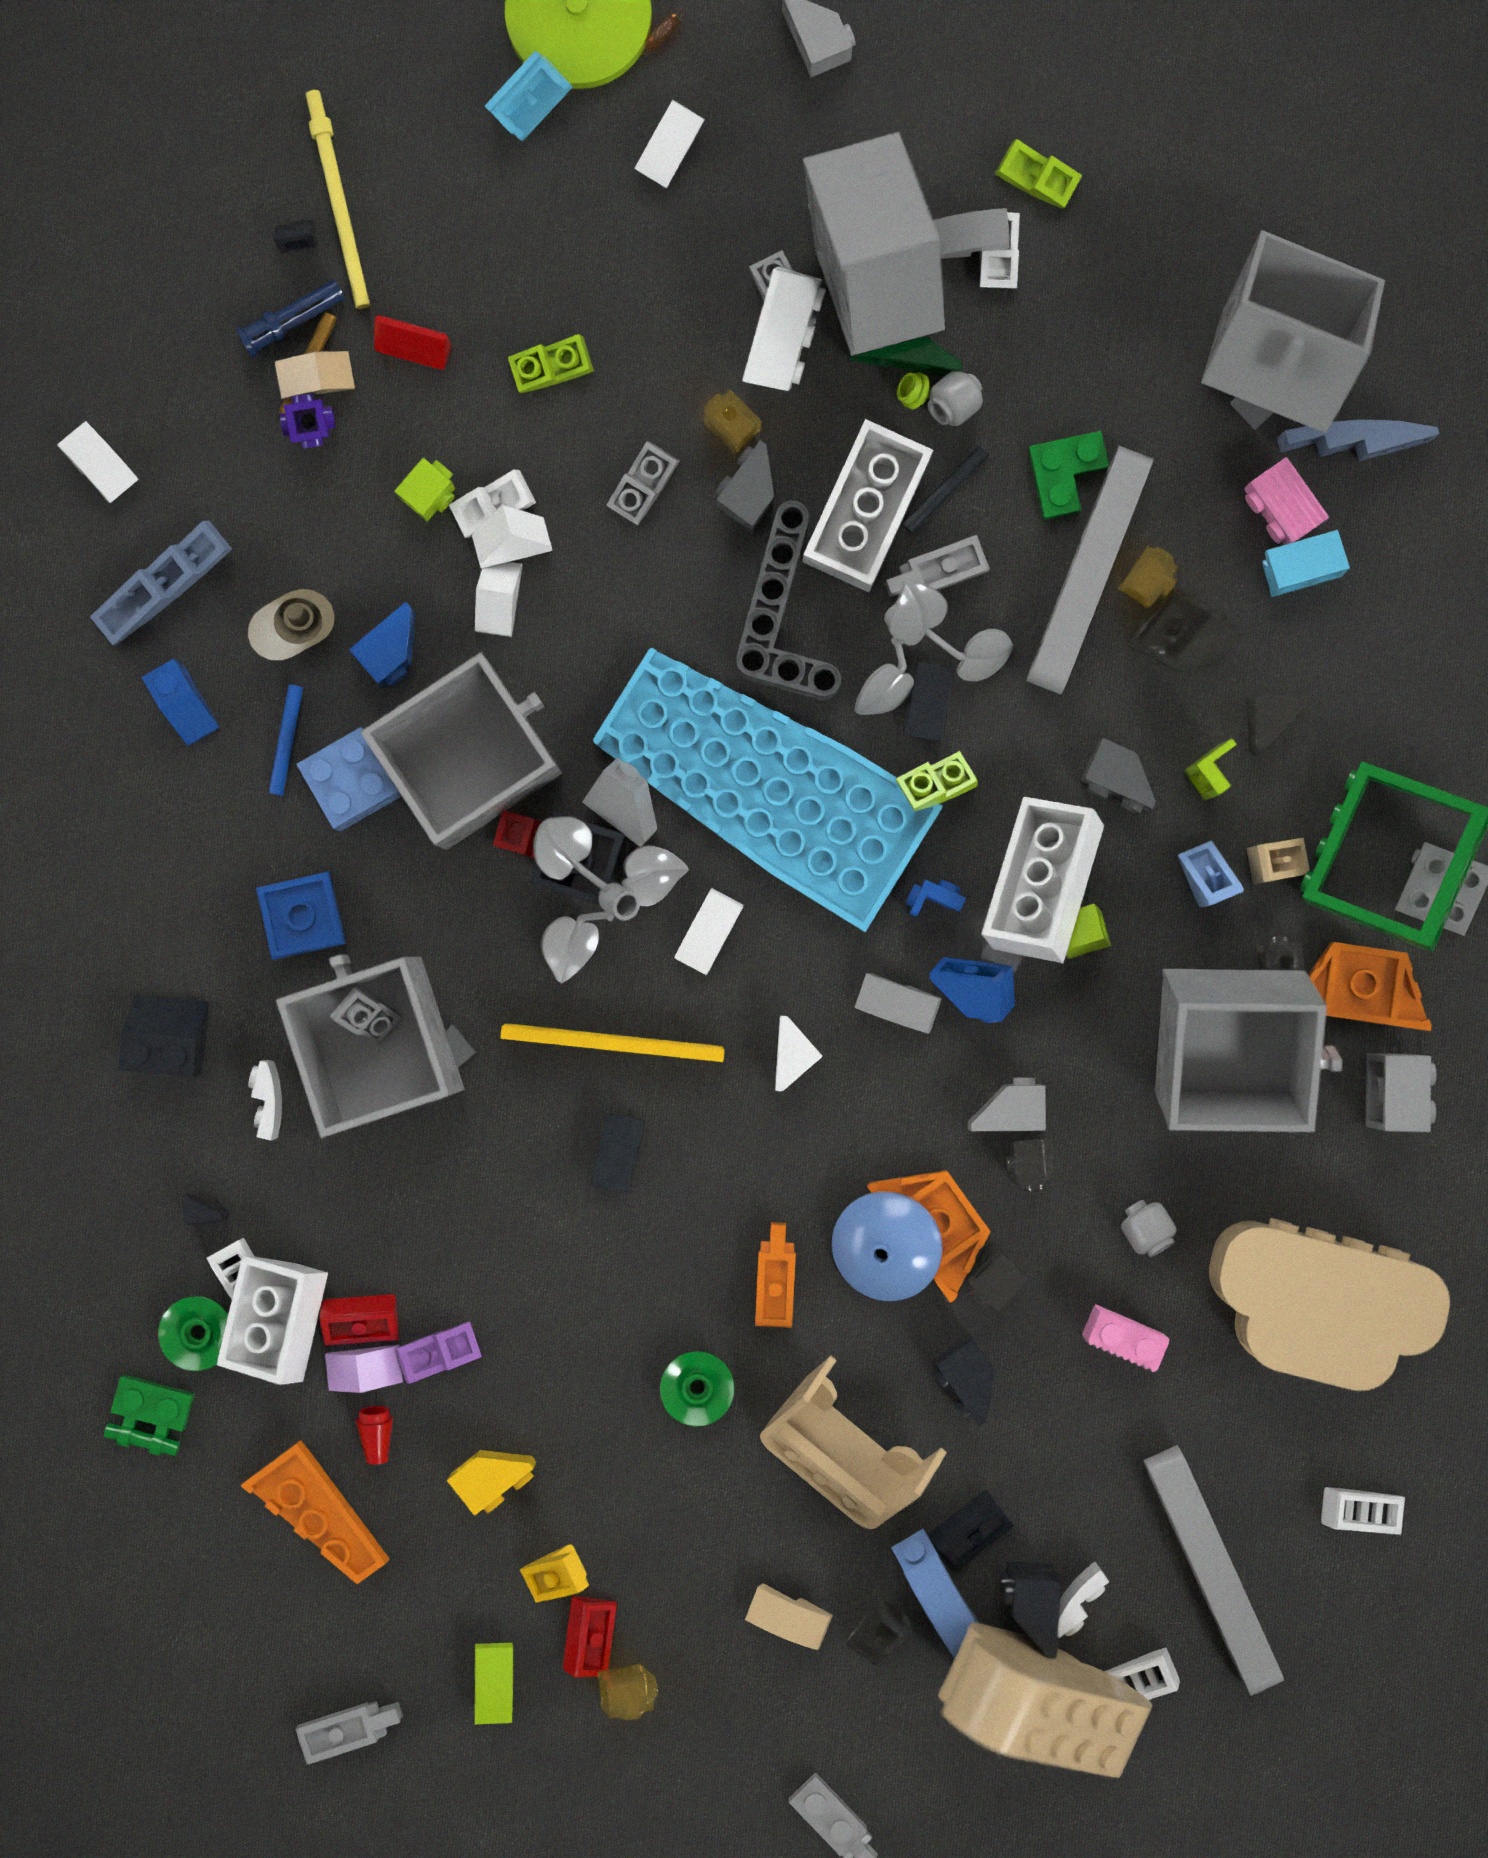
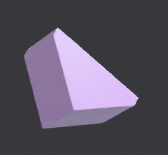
(363, 1369)

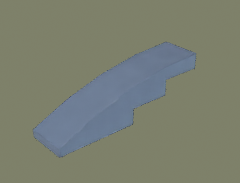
(1368, 437)
(160, 583)

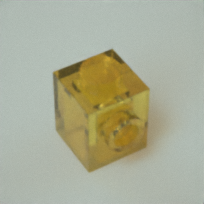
(731, 420)
(1150, 576)
(627, 1692)

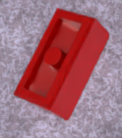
(411, 342)
(359, 1319)
(589, 1636)

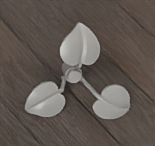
(908, 620)
(650, 877)

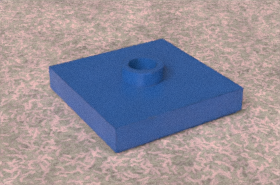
(301, 915)

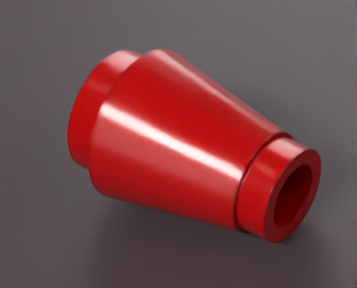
(375, 1433)

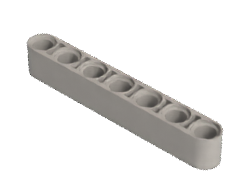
(1089, 569)
(1213, 1570)

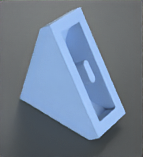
(1209, 874)

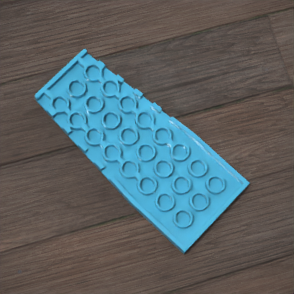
(768, 786)

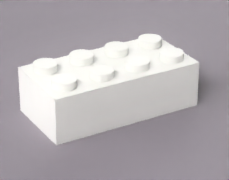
(867, 505)
(1043, 879)

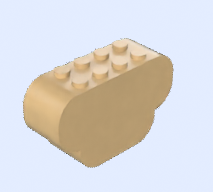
(1325, 1303)
(1041, 1706)

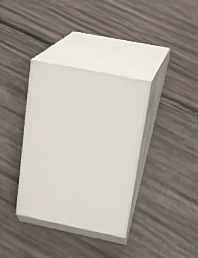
(510, 536)
(497, 598)
(794, 1054)

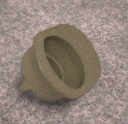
(290, 624)

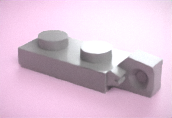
(942, 566)
(346, 1730)
(832, 1819)

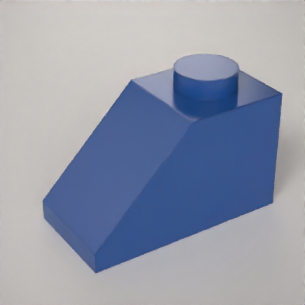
(388, 647)
(180, 701)
(976, 987)

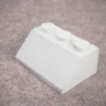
(784, 329)
(272, 1319)

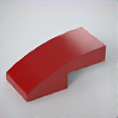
(516, 833)

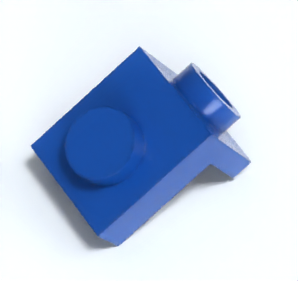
(942, 894)

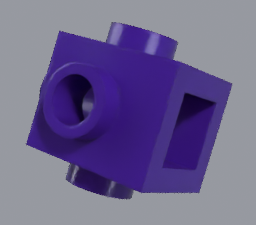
(292, 420)

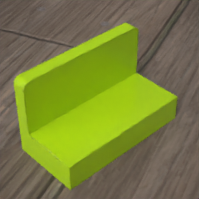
(1206, 775)

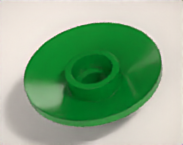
(177, 1334)
(693, 1407)

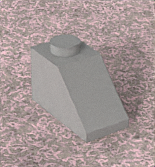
(818, 35)
(624, 801)
(1013, 1108)

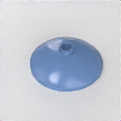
(898, 1227)

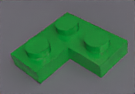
(1056, 465)

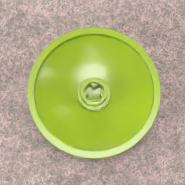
(582, 38)

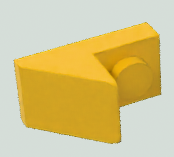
(555, 1575)

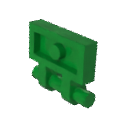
(152, 1404)

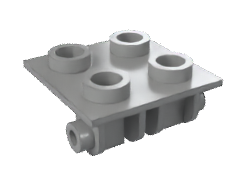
(1424, 883)

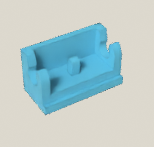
(528, 95)
(1305, 563)

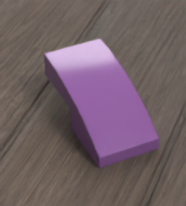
(438, 1352)

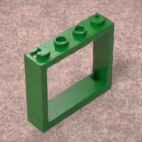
(1450, 885)

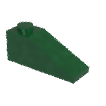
(912, 355)

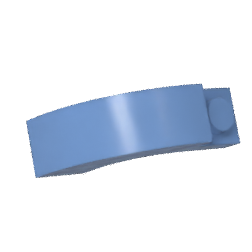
(935, 1589)

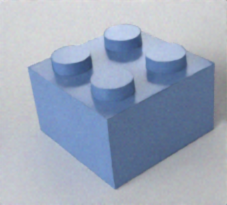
(348, 780)

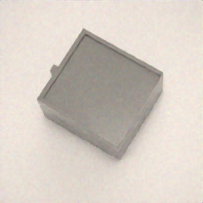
(875, 243)
(1294, 332)
(462, 751)
(1241, 1050)
(351, 1076)

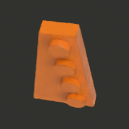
(310, 1501)

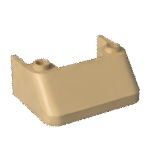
(841, 1458)

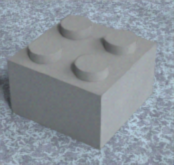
(1399, 1092)

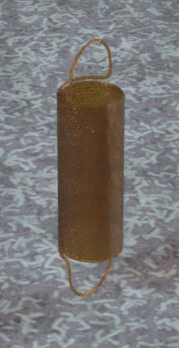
(661, 33)

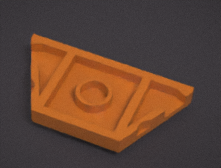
(1369, 986)
(958, 1222)

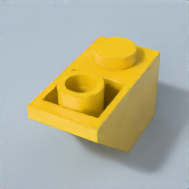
(488, 1476)

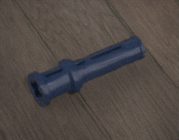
(270, 321)

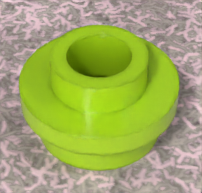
(913, 390)

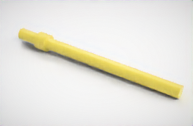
(321, 131)

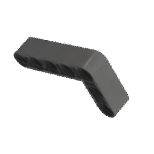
(774, 610)

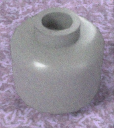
(955, 398)
(1148, 1228)

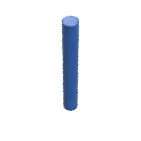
(285, 740)

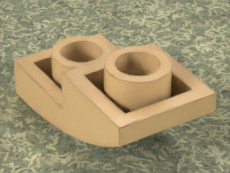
(789, 1619)

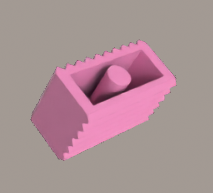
(1285, 503)
(1125, 1338)

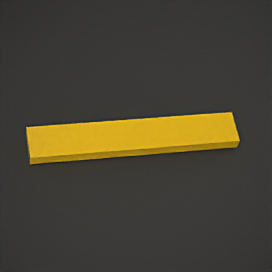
(612, 1042)

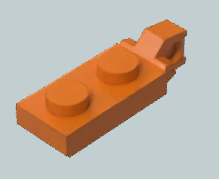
(775, 1280)

